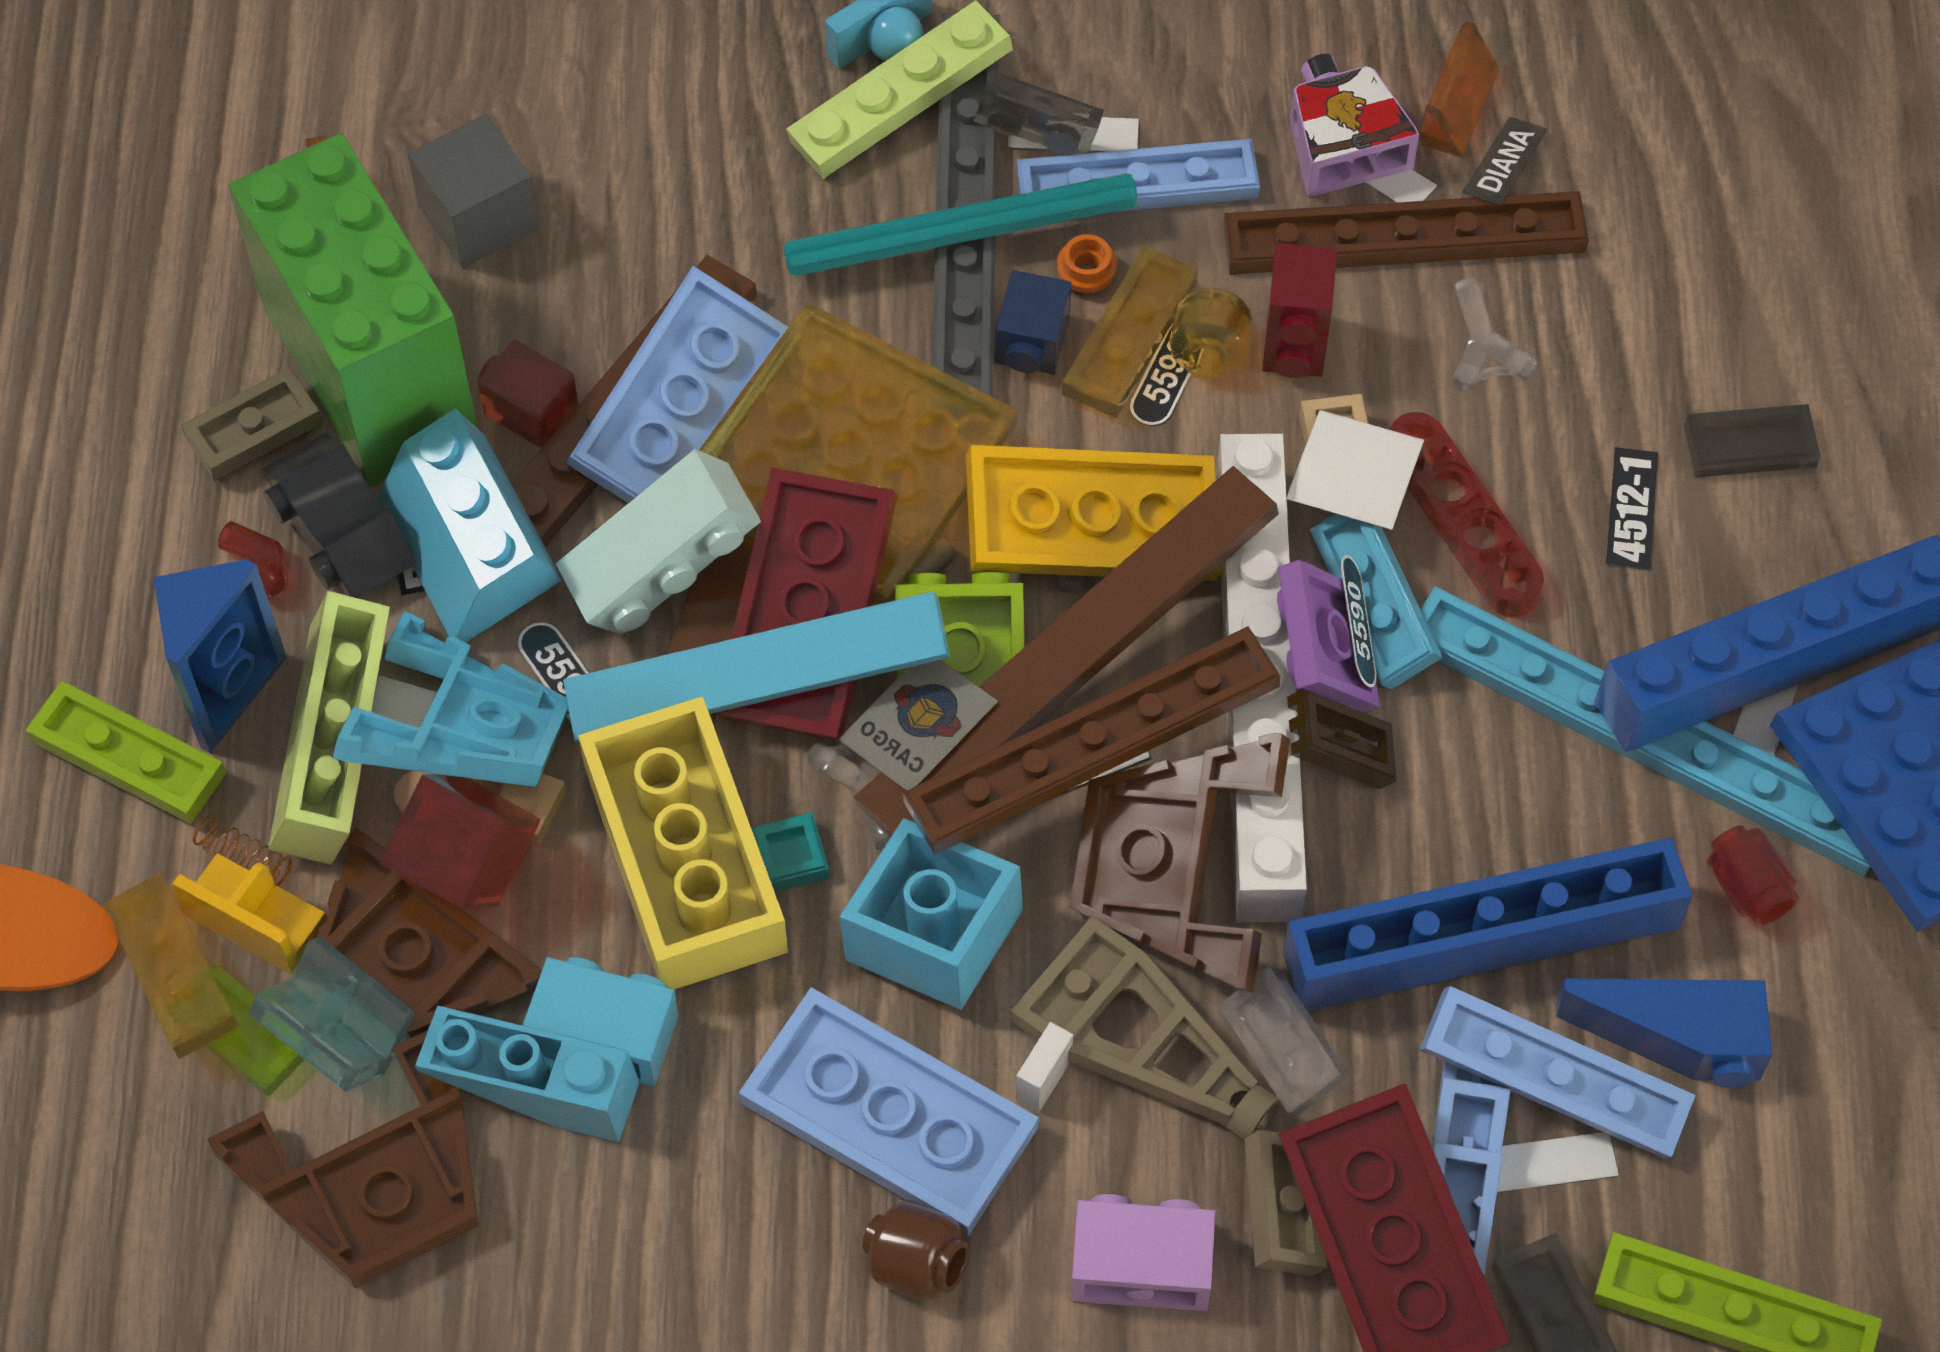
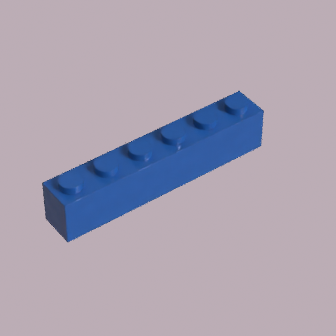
(1772, 645)
(1486, 924)

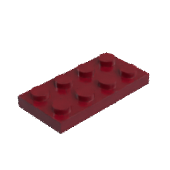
(809, 561)
(1392, 1229)

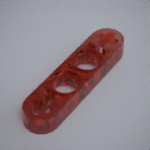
(1471, 510)

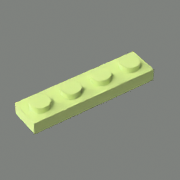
(899, 89)

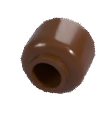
(916, 1251)

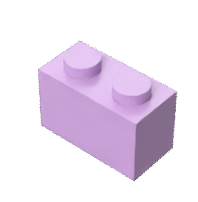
(1143, 1253)

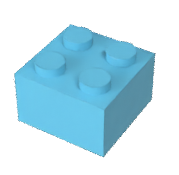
(931, 915)

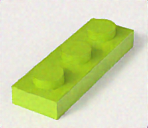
(126, 752)

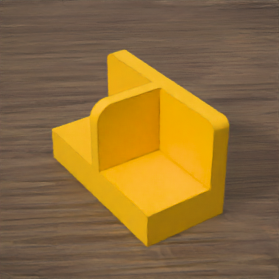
(250, 911)

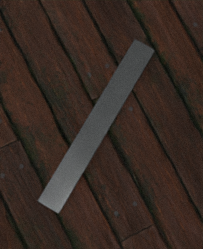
(965, 269)

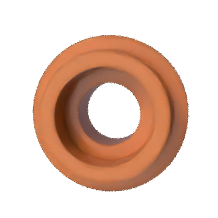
(1092, 251)

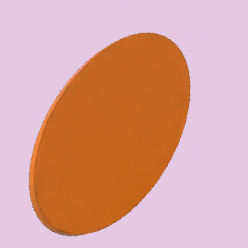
(49, 932)

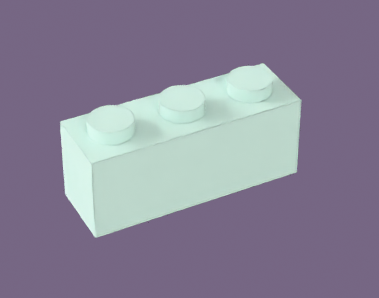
(658, 543)

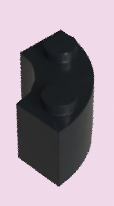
(337, 516)

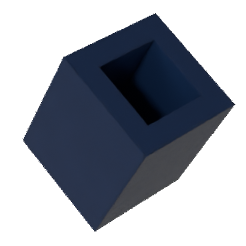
(1033, 322)

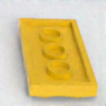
(1073, 506)

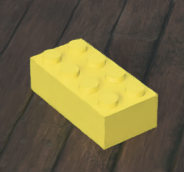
(683, 844)

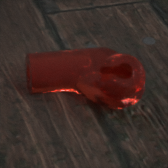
(261, 551)

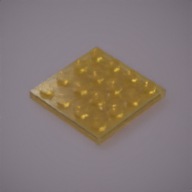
(865, 415)

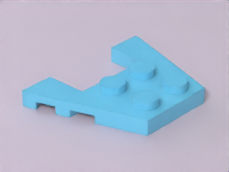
(477, 726)

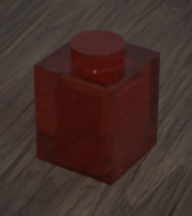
(527, 392)

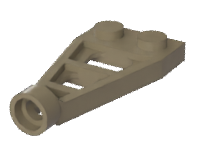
(1085, 982)

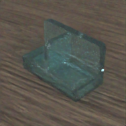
(335, 1016)

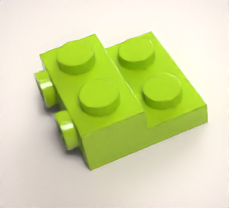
(979, 620)

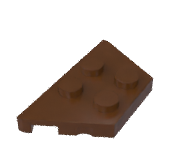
(419, 942)

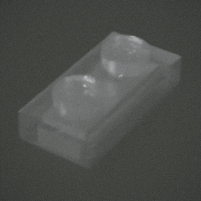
(1284, 1041)

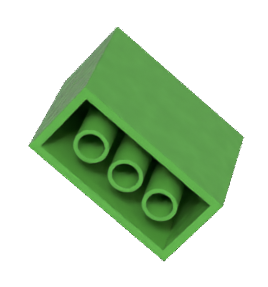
(351, 301)

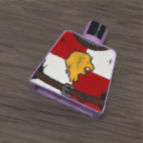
(1348, 127)

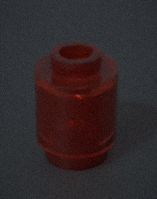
(1752, 874)

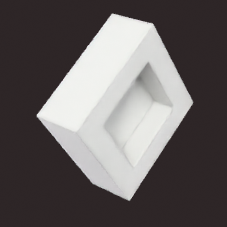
(1043, 1067)

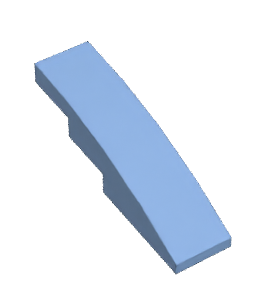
(1469, 1148)

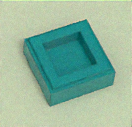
(792, 851)

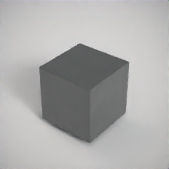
(474, 190)

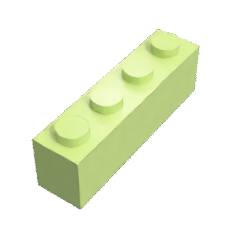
(336, 675)

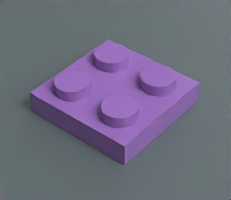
(1320, 636)

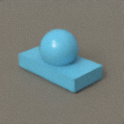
(875, 26)

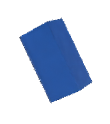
(218, 642)

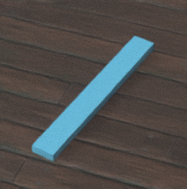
(1696, 757)

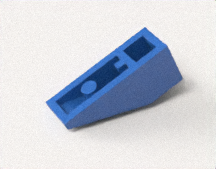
(1685, 1025)

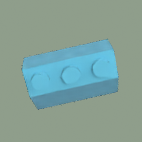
(465, 527)

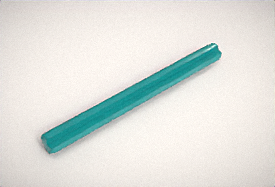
(960, 224)

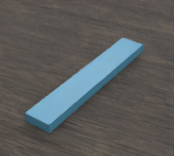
(765, 664)

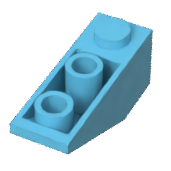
(533, 1071)

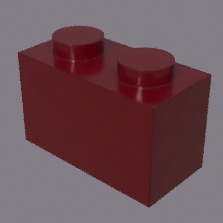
(1299, 310)

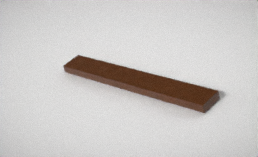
(1098, 627)

